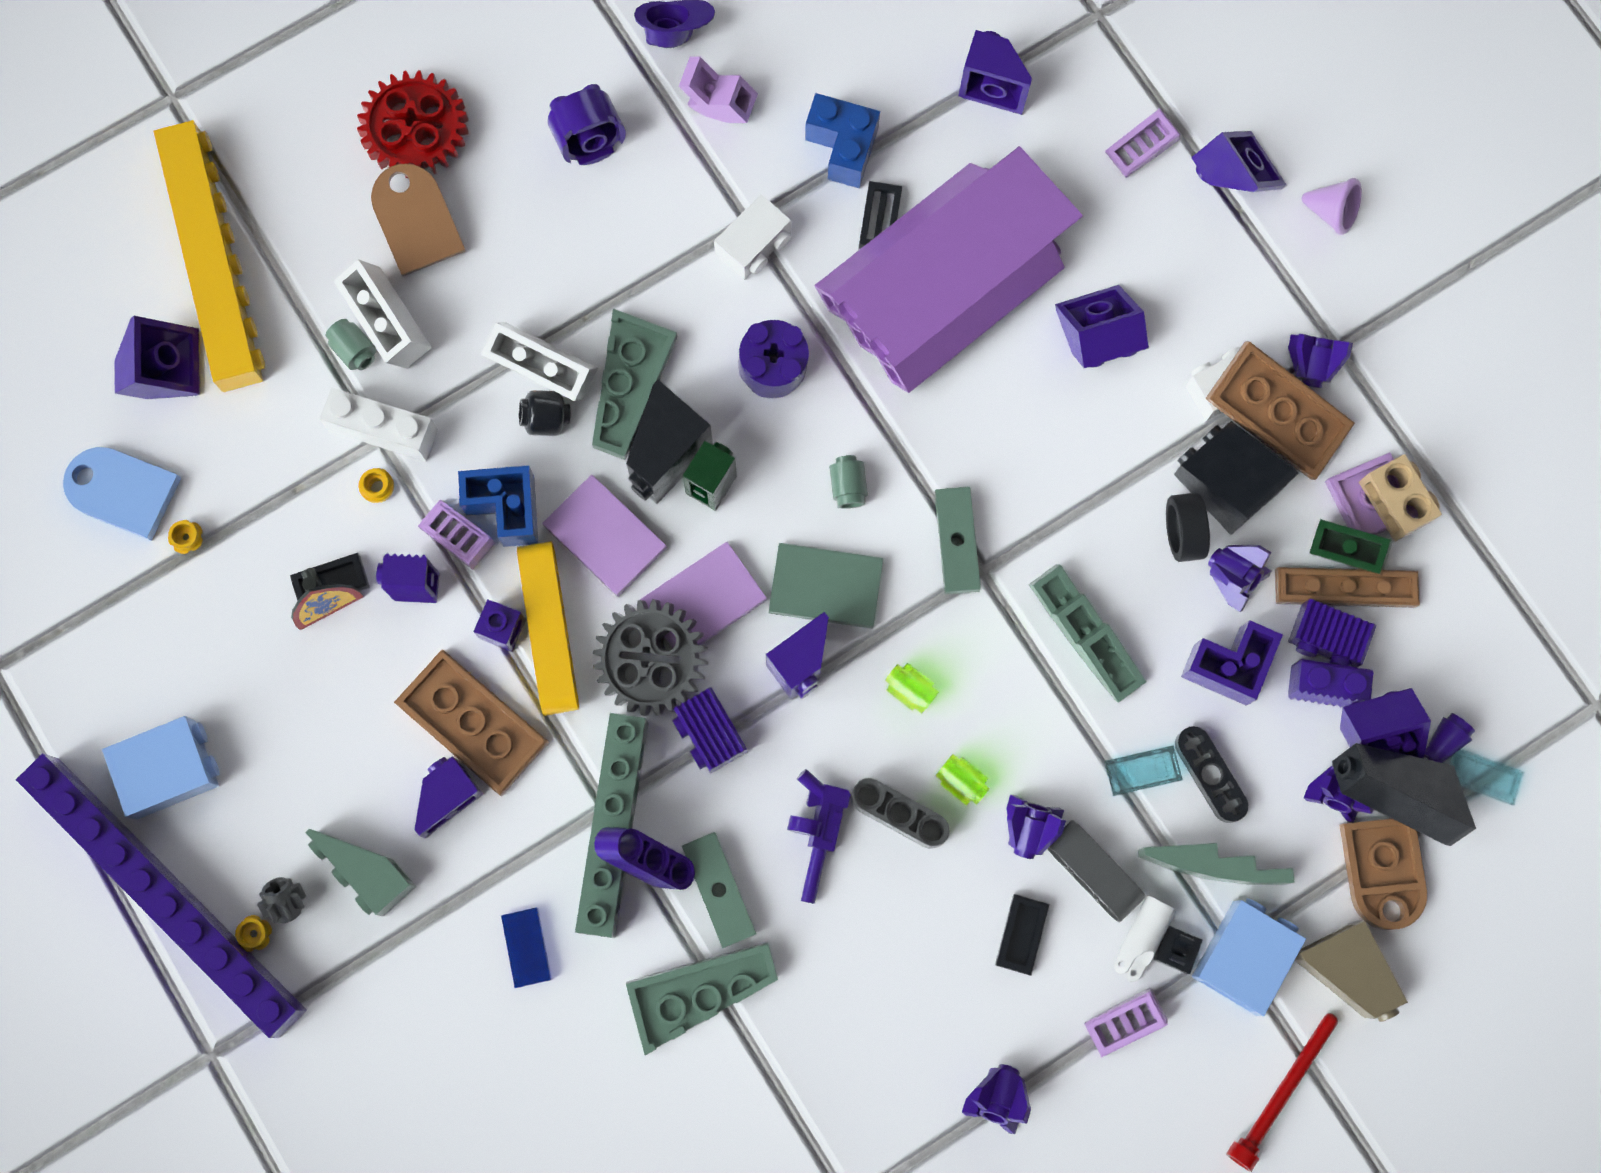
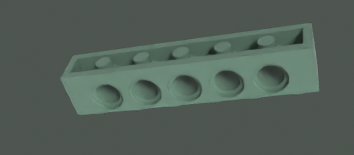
(613, 808)

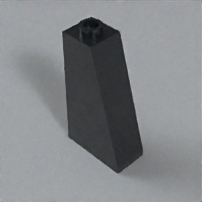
(1407, 789)

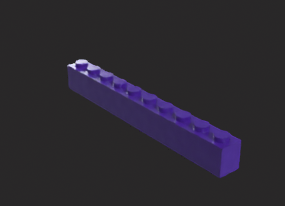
(161, 895)

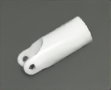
(1144, 938)

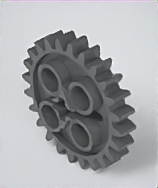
(647, 688)

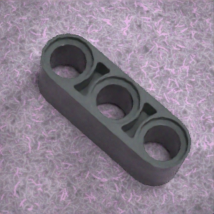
(918, 813)
(1096, 872)

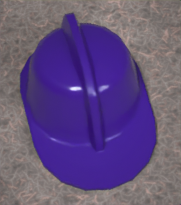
(673, 21)

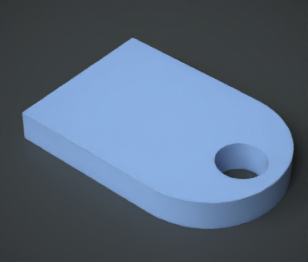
(121, 490)

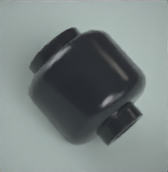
(543, 413)

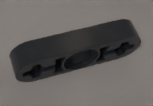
(1217, 802)

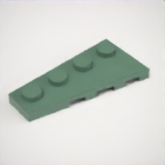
(633, 364)
(684, 996)

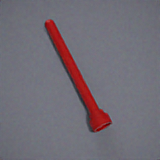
(1246, 1150)

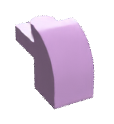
(715, 95)

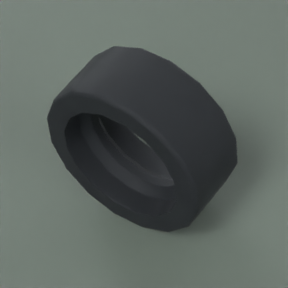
(1187, 527)

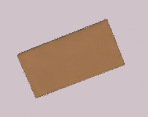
(1280, 410)
(471, 722)

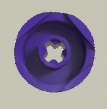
(585, 125)
(778, 340)

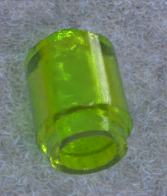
(911, 687)
(963, 780)

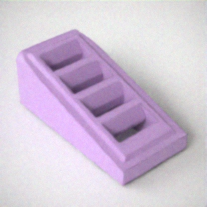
(1156, 119)
(476, 551)
(1146, 1028)

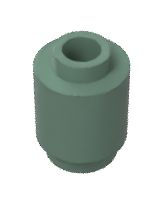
(351, 344)
(848, 482)

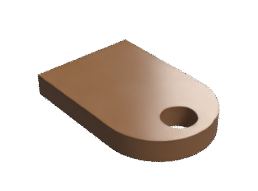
(415, 220)
(1384, 867)

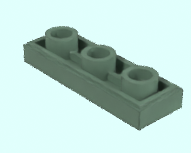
(956, 520)
(726, 912)

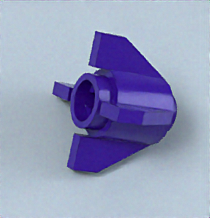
(1317, 358)
(1239, 571)
(1327, 790)
(1032, 826)
(1000, 1099)

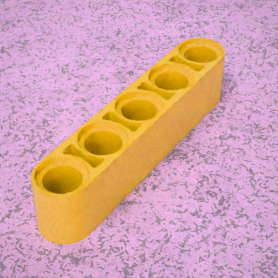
(547, 628)

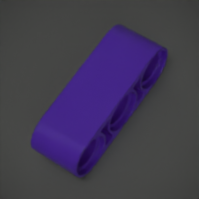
(644, 858)

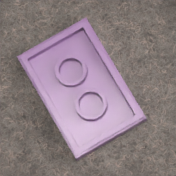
(604, 535)
(712, 592)

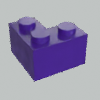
(1237, 671)
(1388, 722)

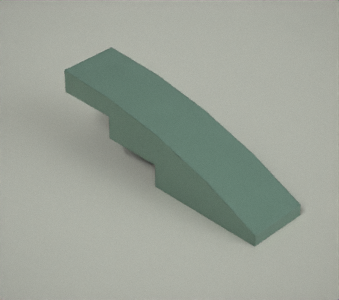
(1087, 633)
(1203, 862)

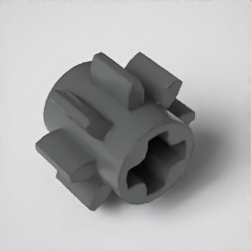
(281, 900)

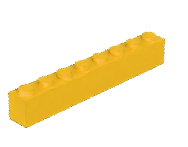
(209, 257)

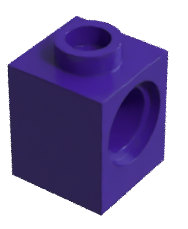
(499, 625)

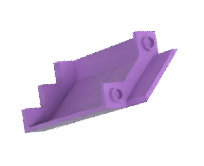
(951, 266)

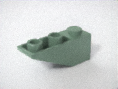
(373, 876)

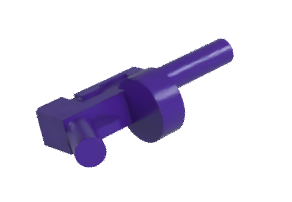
(822, 829)

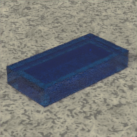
(526, 947)

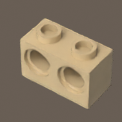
(1391, 501)

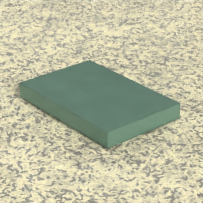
(826, 581)

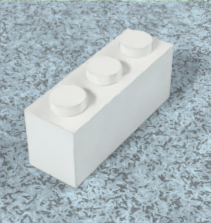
(382, 314)
(539, 361)
(378, 424)

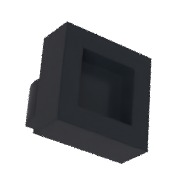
(1178, 950)

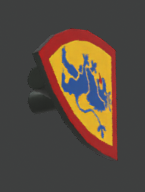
(321, 600)

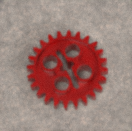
(413, 122)

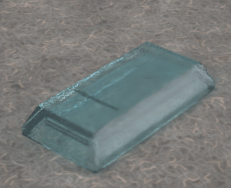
(1143, 770)
(1487, 776)

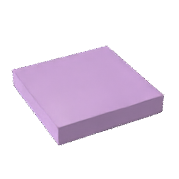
(1353, 501)

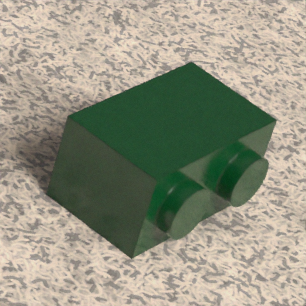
(710, 474)
(1351, 547)

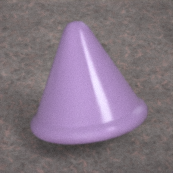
(1336, 204)

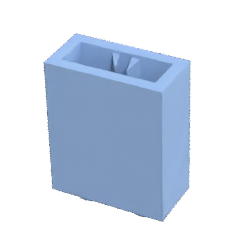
(161, 767)
(1249, 956)

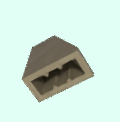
(1354, 971)

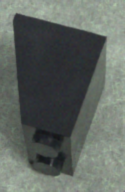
(664, 443)
(1233, 475)

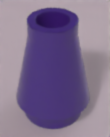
(1449, 738)

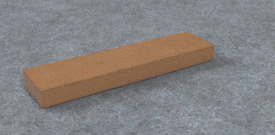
(1347, 587)

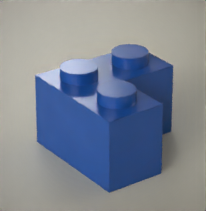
(847, 130)
(509, 495)

